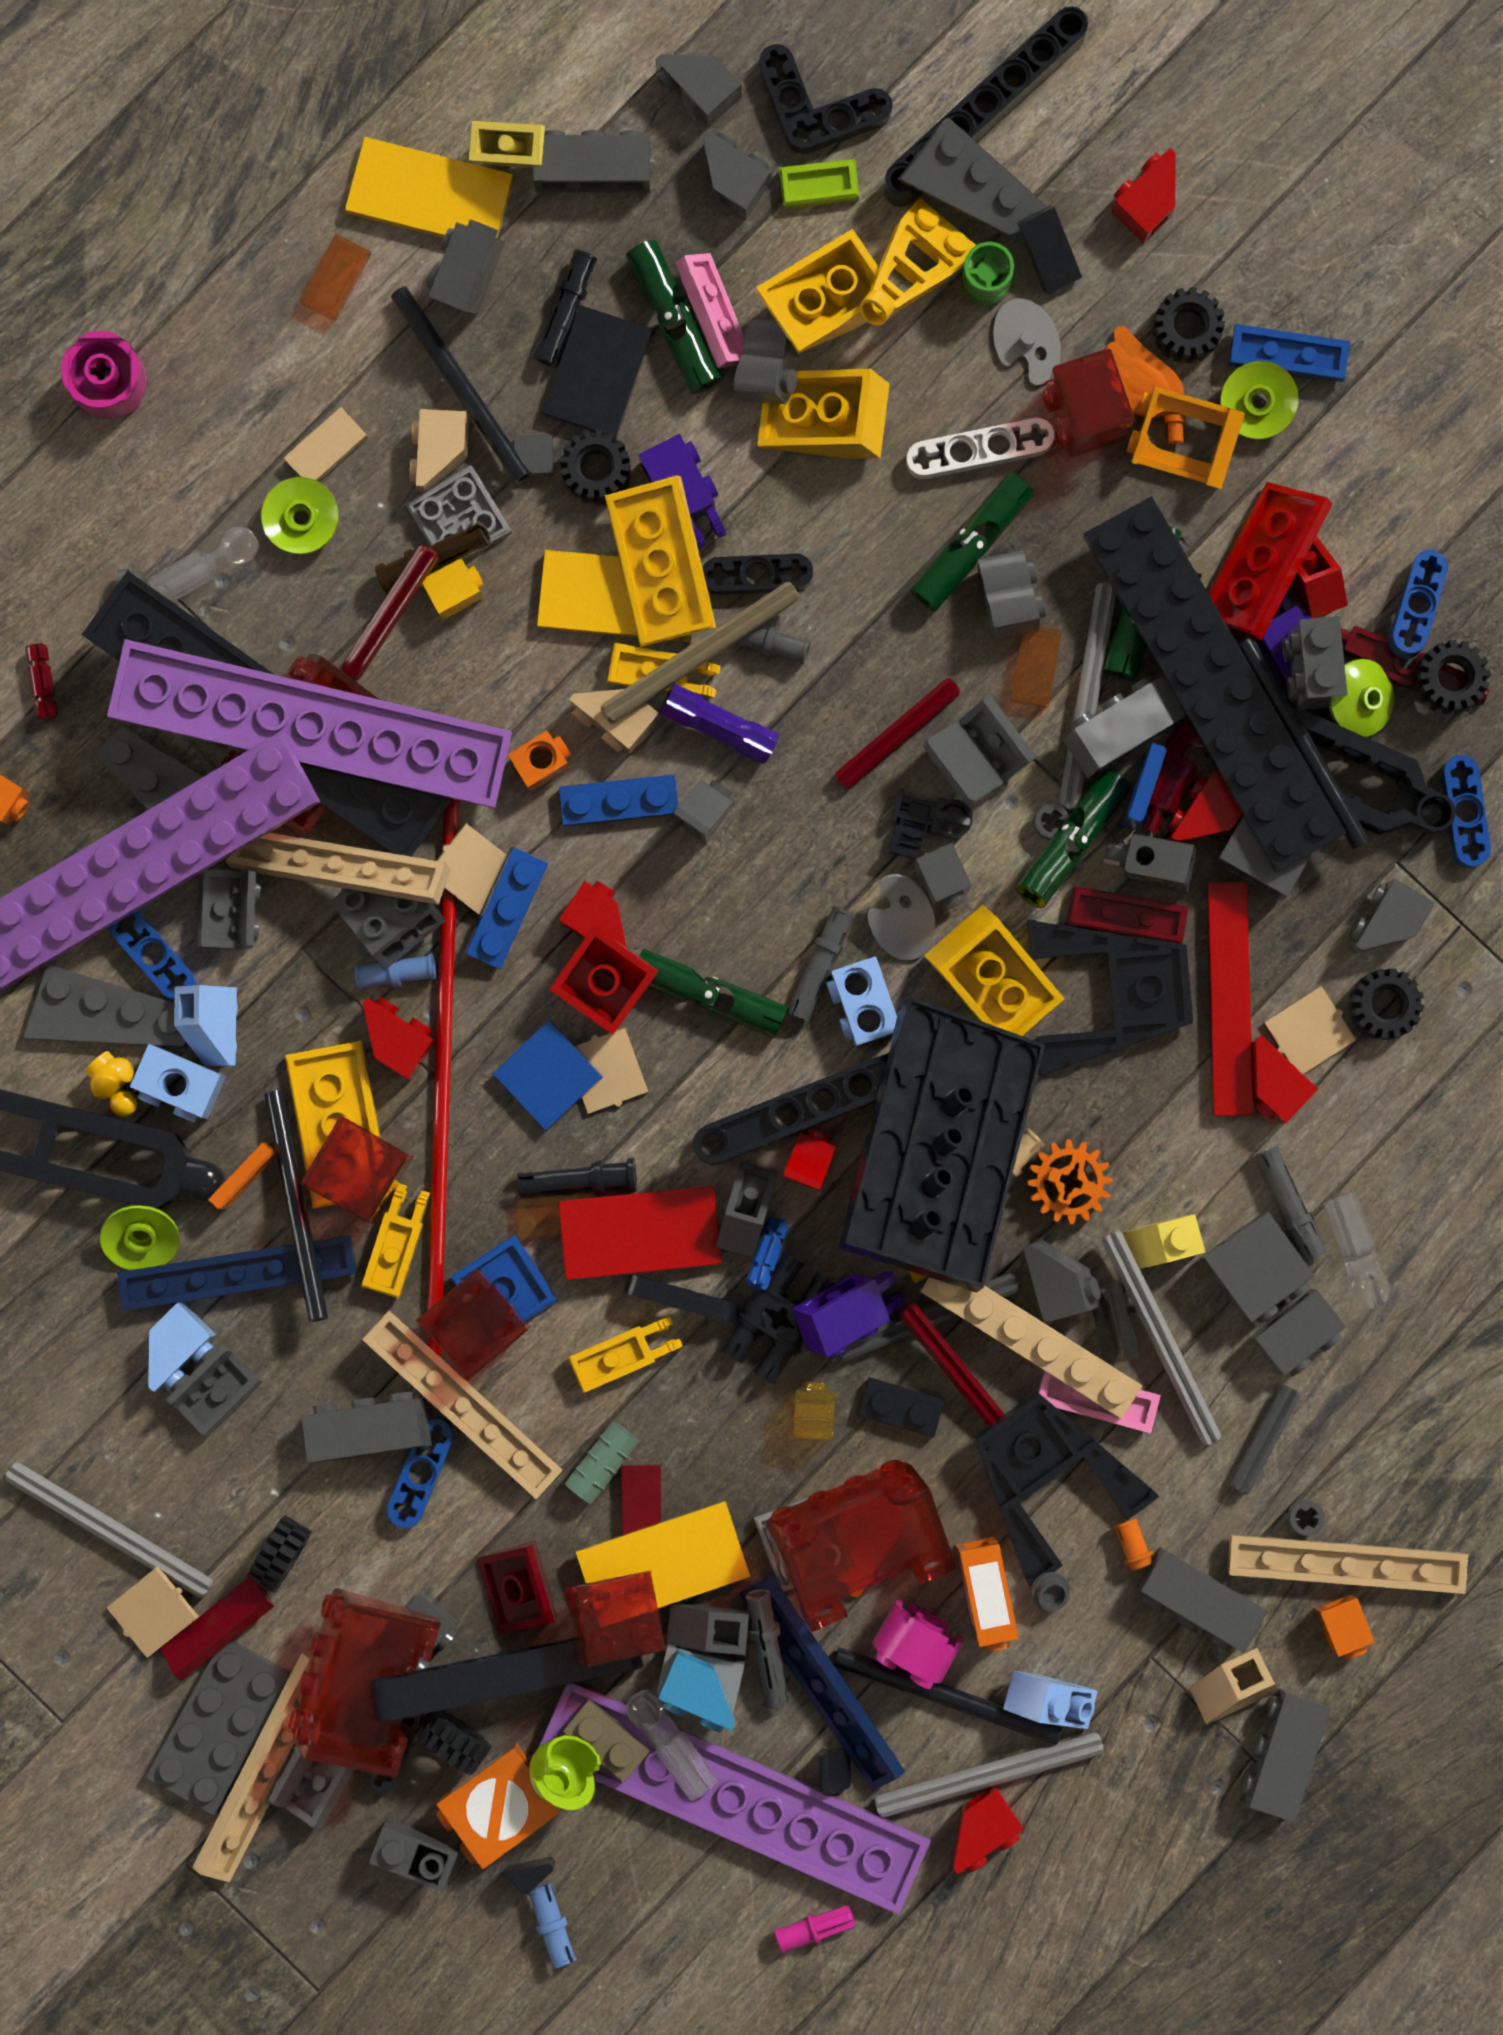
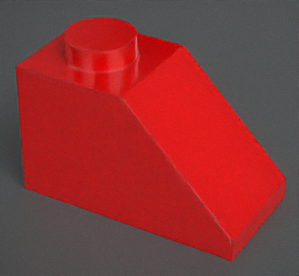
(1320, 582)
(593, 907)
(1277, 1083)
(810, 1159)

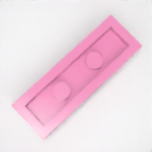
(712, 308)
(1138, 1416)

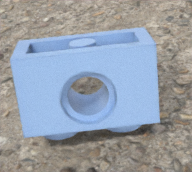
(201, 1083)

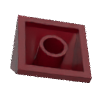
(517, 1588)

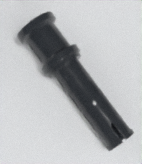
(596, 1178)

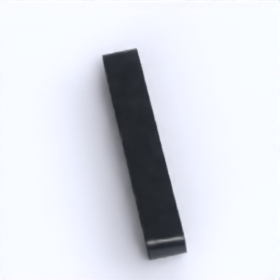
(997, 92)
(485, 1679)

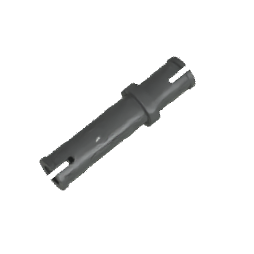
(824, 956)
(1291, 1204)
(765, 1633)

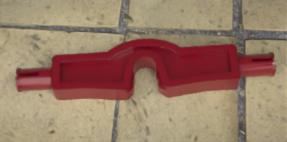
(1370, 646)
(1174, 777)

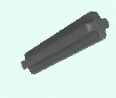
(1265, 1439)

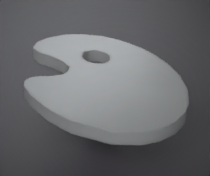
(1020, 331)
(903, 928)

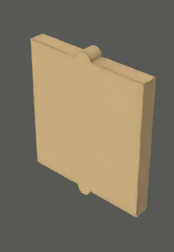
(473, 867)
(1310, 1030)
(618, 1064)
(152, 1612)

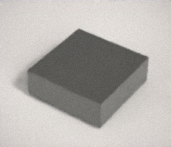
(536, 453)

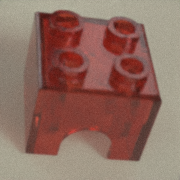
(1088, 403)
(357, 1169)
(473, 1323)
(615, 1618)

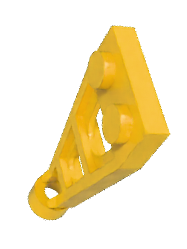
(936, 239)

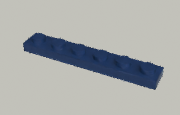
(230, 1274)
(829, 1691)

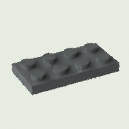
(218, 1726)

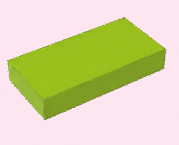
(819, 183)

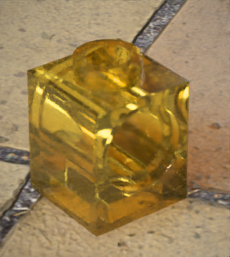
(814, 1412)

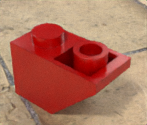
(1150, 199)
(1209, 814)
(394, 1041)
(983, 1826)

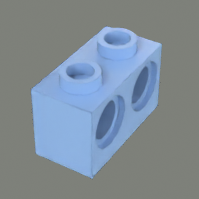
(874, 999)

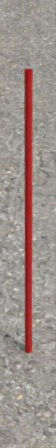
(442, 1083)

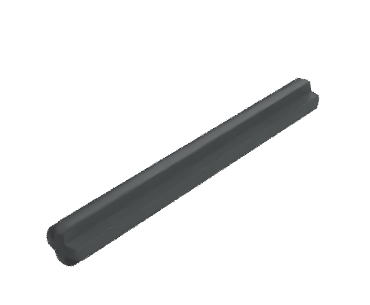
(936, 1314)

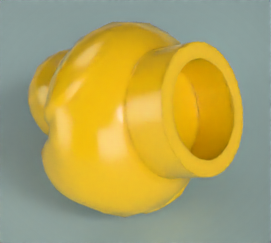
(108, 1078)

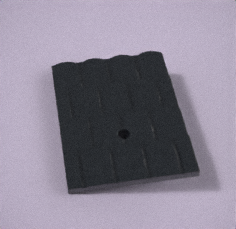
(941, 1145)

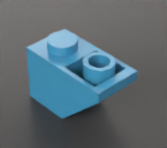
(697, 1689)

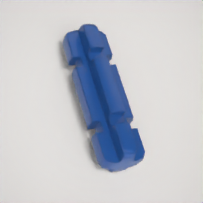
(767, 1254)

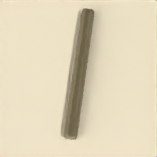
(699, 652)

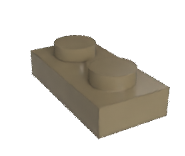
(613, 1743)

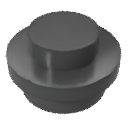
(1050, 1591)

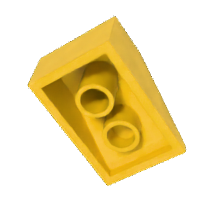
(821, 292)
(829, 415)
(994, 974)

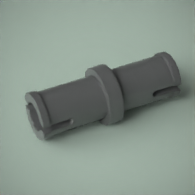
(774, 643)

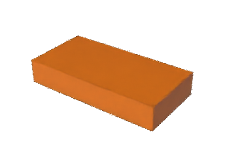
(243, 1176)

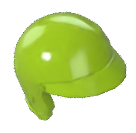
(564, 1772)

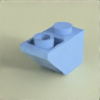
(208, 1022)
(174, 1343)
(1050, 1700)

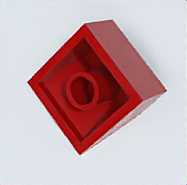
(603, 980)

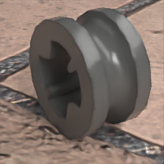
(1047, 811)
(1305, 1504)

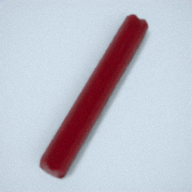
(390, 612)
(897, 733)
(950, 1364)

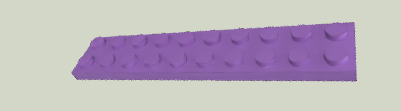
(321, 723)
(151, 856)
(768, 1812)

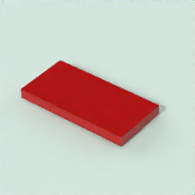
(1267, 557)
(639, 1232)

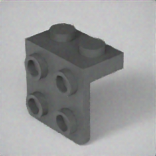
(979, 751)

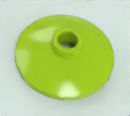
(1264, 379)
(288, 500)
(1354, 710)
(136, 1249)

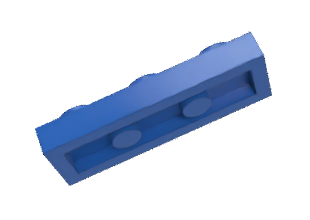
(1294, 352)
(618, 800)
(505, 908)

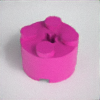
(89, 359)
(917, 1644)

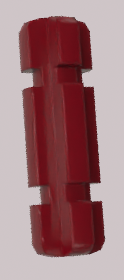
(41, 681)

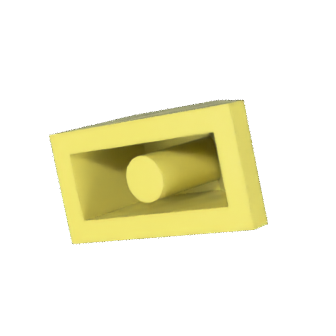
(506, 144)
(1165, 1241)

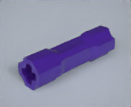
(695, 712)

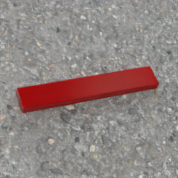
(1229, 999)

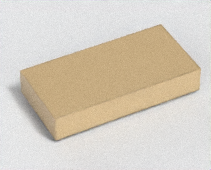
(326, 446)

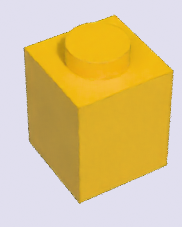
(453, 588)

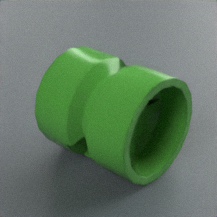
(987, 273)

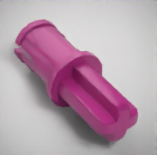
(815, 1928)

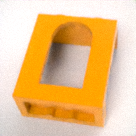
(1166, 400)

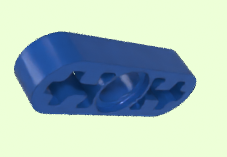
(1415, 576)
(1478, 838)
(180, 969)
(419, 1503)

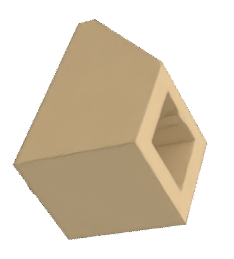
(441, 446)
(624, 733)
(1233, 1686)

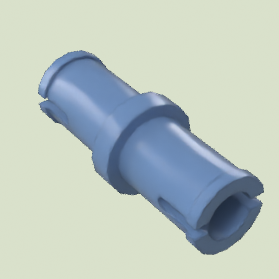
(400, 971)
(551, 1926)

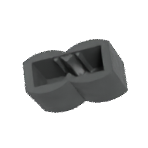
(767, 364)
(1009, 594)

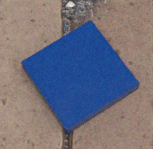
(1143, 787)
(548, 1075)
(514, 1275)

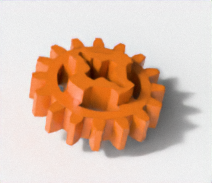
(1085, 1188)

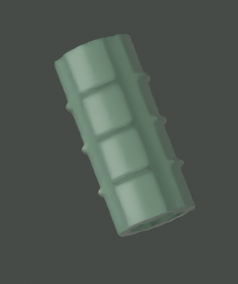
(602, 1462)

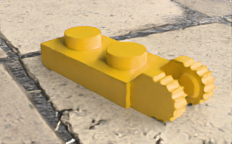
(633, 663)
(395, 1245)
(619, 1355)

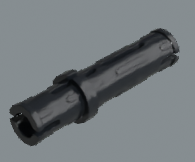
(570, 294)

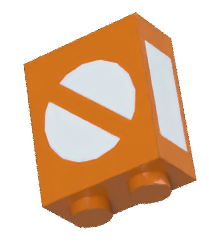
(987, 1593)
(495, 1808)

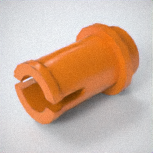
(1133, 1544)

